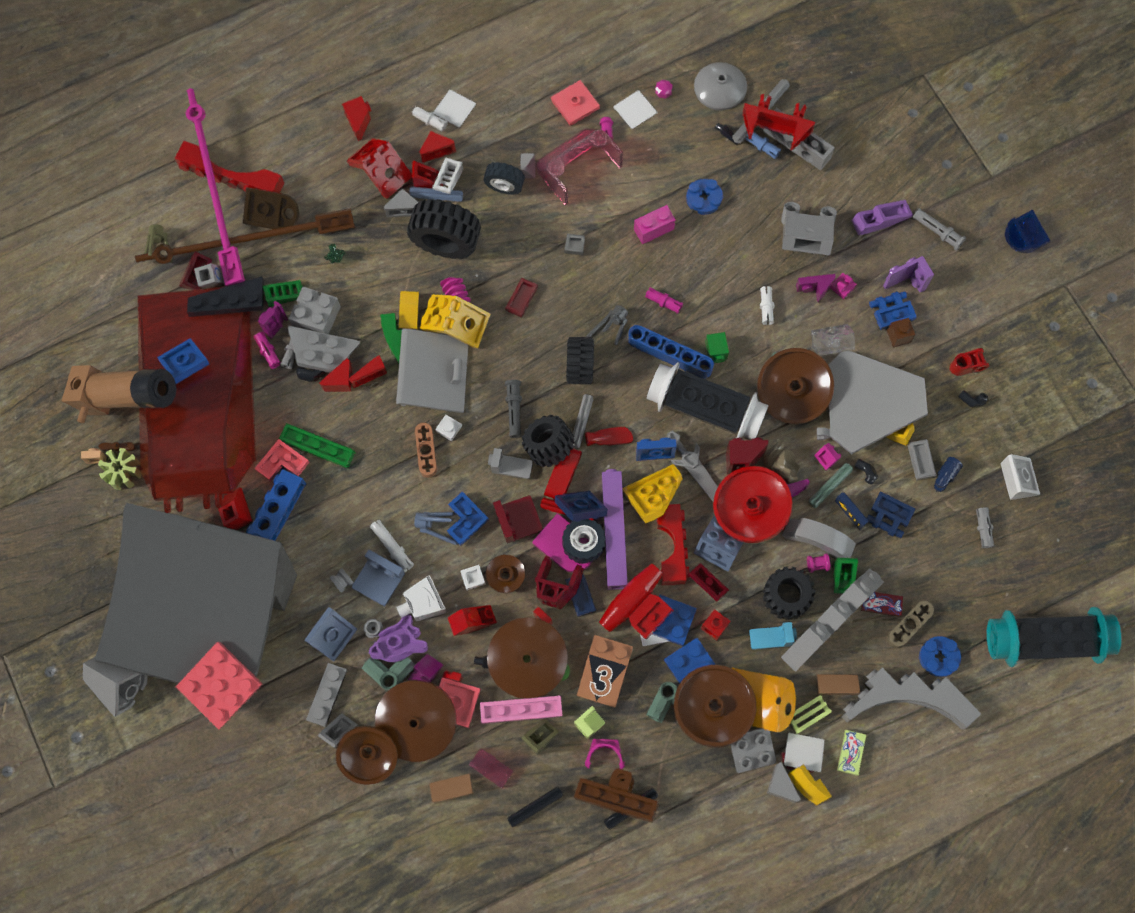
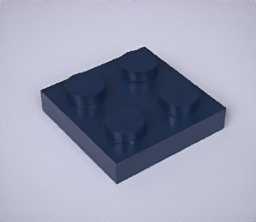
(581, 505)

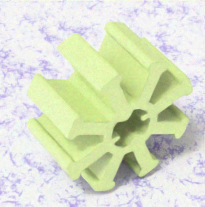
(115, 477)

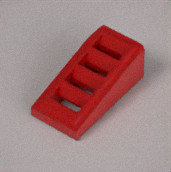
(369, 372)

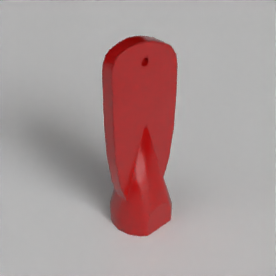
(609, 436)

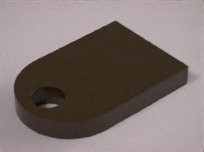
(268, 209)

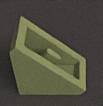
(539, 736)

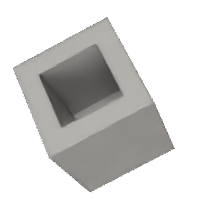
(209, 276)

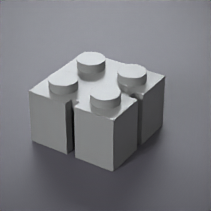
(314, 311)

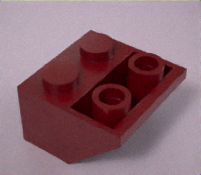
(744, 453)

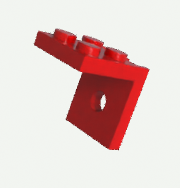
(375, 159)

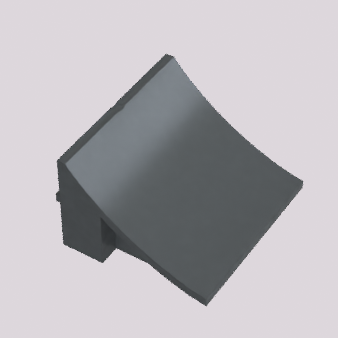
(188, 588)

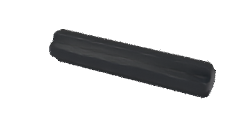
(535, 806)
(617, 818)

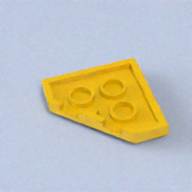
(653, 493)

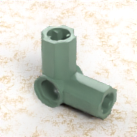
(380, 672)
(661, 703)

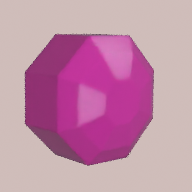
(663, 89)

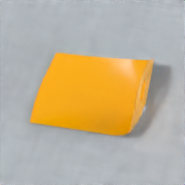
(766, 690)

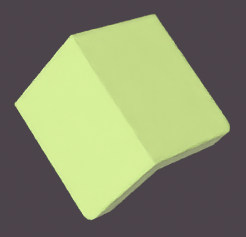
(589, 722)

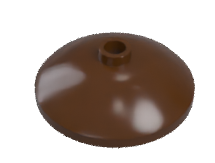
(362, 765)

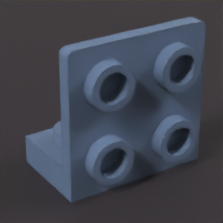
(717, 546)
(378, 578)

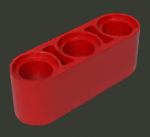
(563, 474)

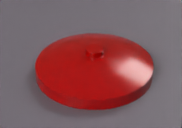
(753, 504)

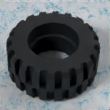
(444, 229)

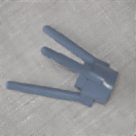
(425, 520)

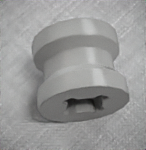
(341, 580)

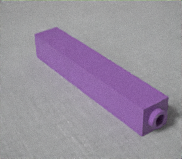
(614, 530)

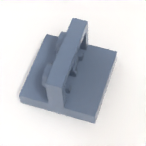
(330, 634)

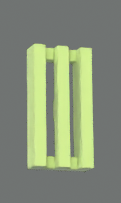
(822, 705)

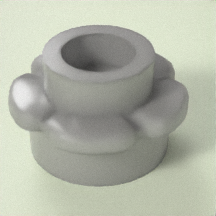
(368, 628)

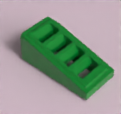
(274, 288)

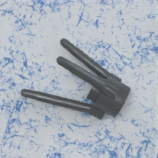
(616, 316)

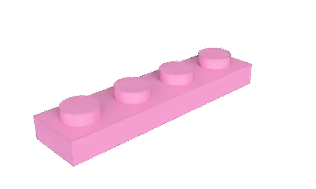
(521, 709)

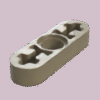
(919, 624)

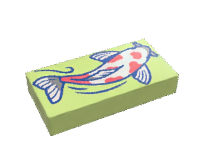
(851, 752)

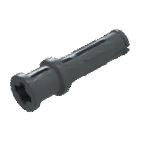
(514, 399)

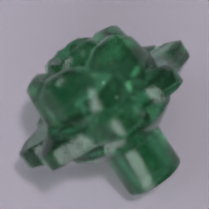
(334, 255)

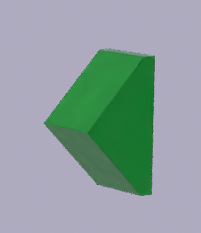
(844, 574)

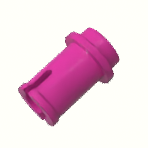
(606, 125)

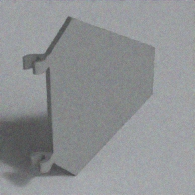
(871, 401)

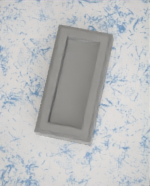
(921, 459)

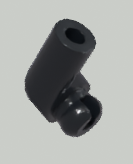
(308, 375)
(973, 401)
(868, 469)

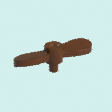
(116, 446)

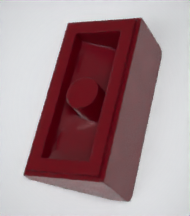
(189, 278)
(708, 582)

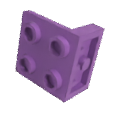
(915, 269)

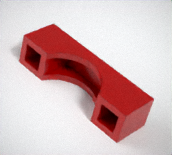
(674, 567)

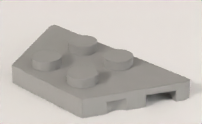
(319, 349)

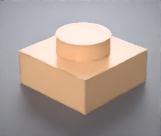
(93, 456)

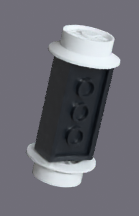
(706, 401)

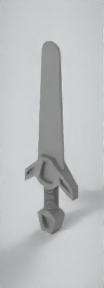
(691, 462)

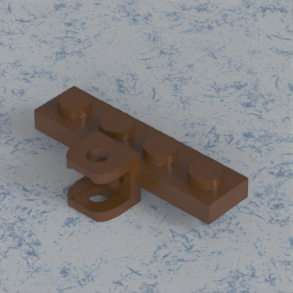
(617, 796)

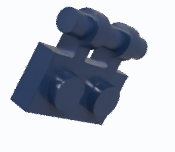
(893, 510)

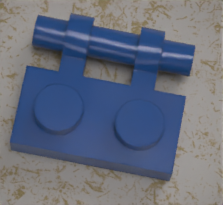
(893, 313)

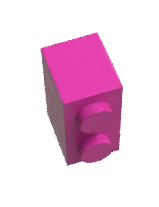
(654, 224)

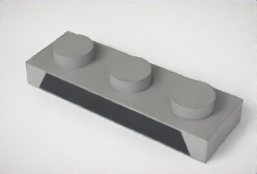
(326, 695)

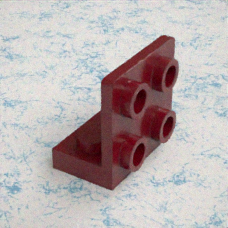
(518, 518)

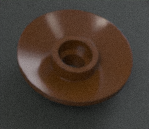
(504, 564)

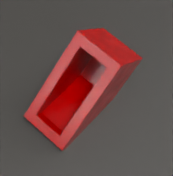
(358, 115)

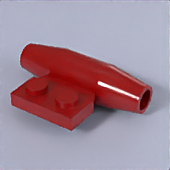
(638, 604)

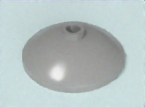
(717, 93)

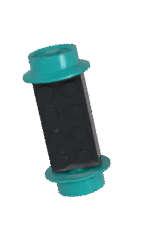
(1054, 636)

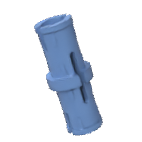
(764, 145)

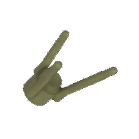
(155, 235)

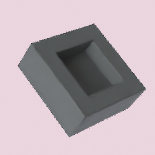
(574, 244)

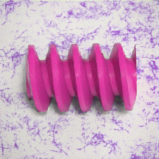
(454, 287)

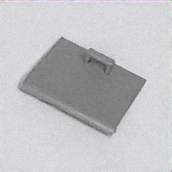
(432, 371)

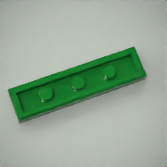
(317, 445)

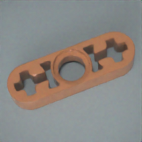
(429, 436)

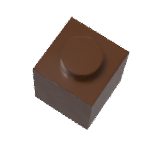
(901, 332)

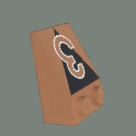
(604, 671)

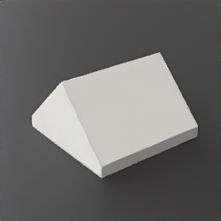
(1019, 477)

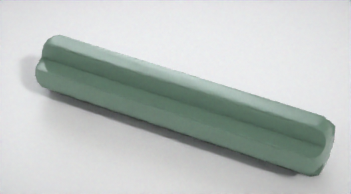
(830, 485)

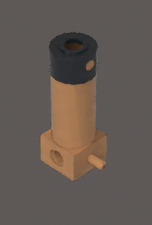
(98, 391)

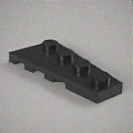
(236, 298)

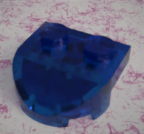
(1026, 233)

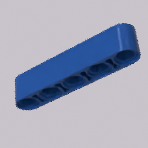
(666, 344)

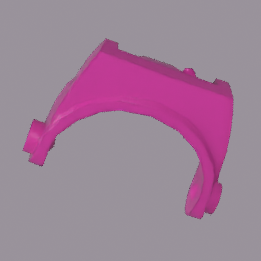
(604, 743)

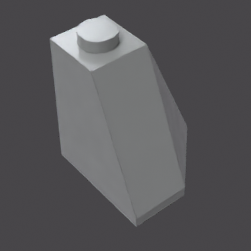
(113, 685)

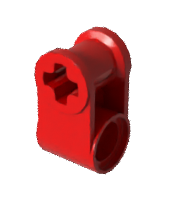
(972, 361)

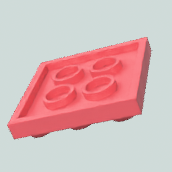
(219, 685)

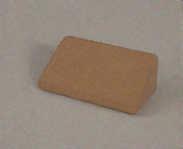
(837, 684)
(451, 788)

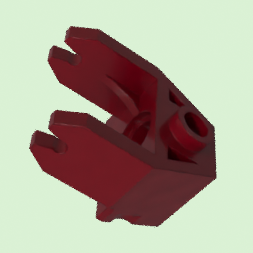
(554, 593)

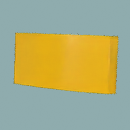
(408, 309)
(813, 790)

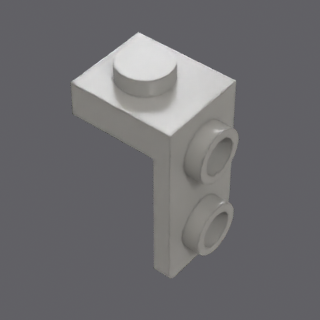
(509, 465)

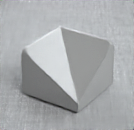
(528, 165)

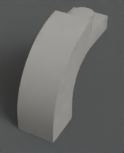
(821, 536)

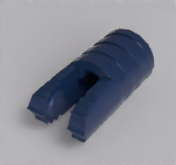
(947, 473)

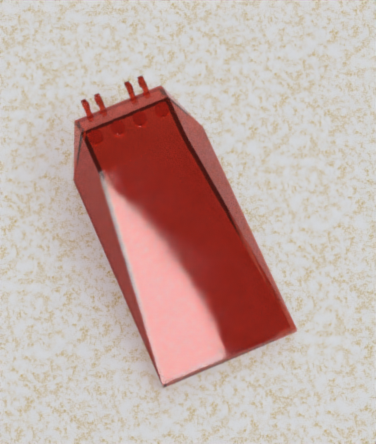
(208, 431)

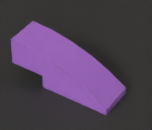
(881, 217)

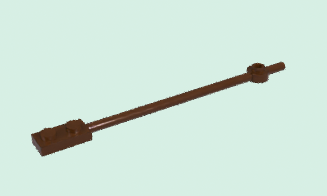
(324, 222)

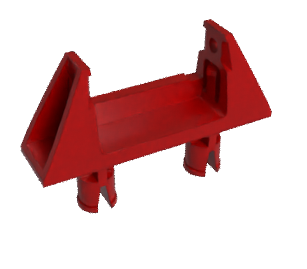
(777, 121)

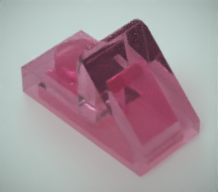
(491, 768)

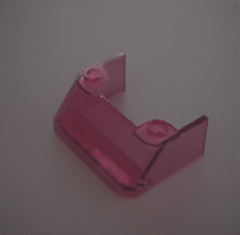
(553, 164)

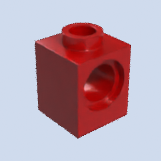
(715, 624)

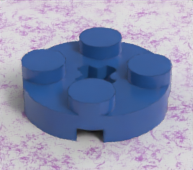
(708, 187)
(949, 663)

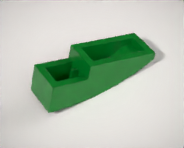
(392, 334)

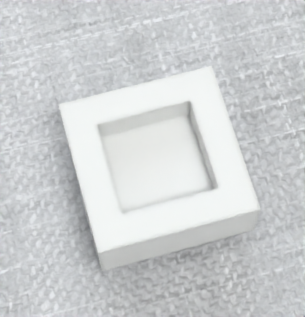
(448, 427)
(472, 577)

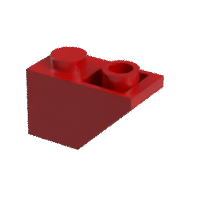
(235, 510)
(471, 619)

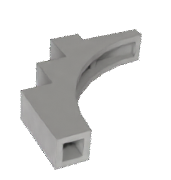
(832, 619)
(941, 697)

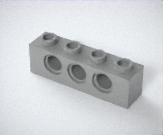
(812, 149)

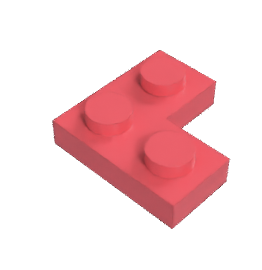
(281, 456)

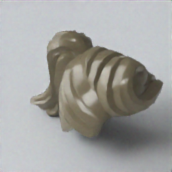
(782, 462)

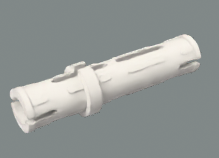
(391, 545)

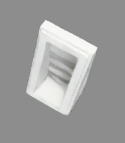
(448, 164)

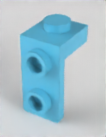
(773, 637)

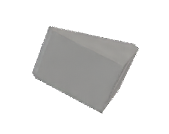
(400, 205)
(337, 729)
(781, 785)

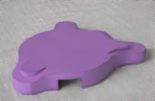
(398, 642)

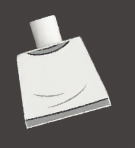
(422, 601)

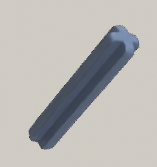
(430, 193)

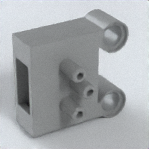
(808, 232)

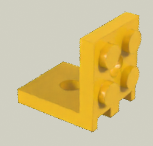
(449, 316)

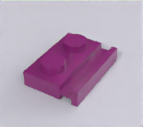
(272, 320)

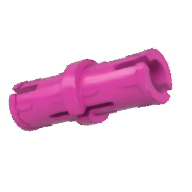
(664, 300)
(261, 340)

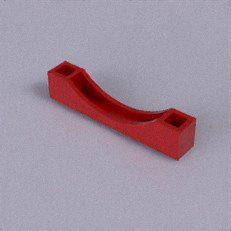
(190, 159)

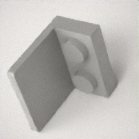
(753, 750)

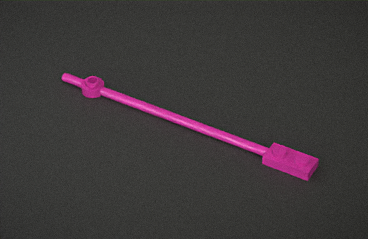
(228, 257)

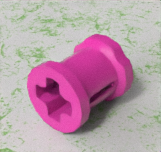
(818, 563)

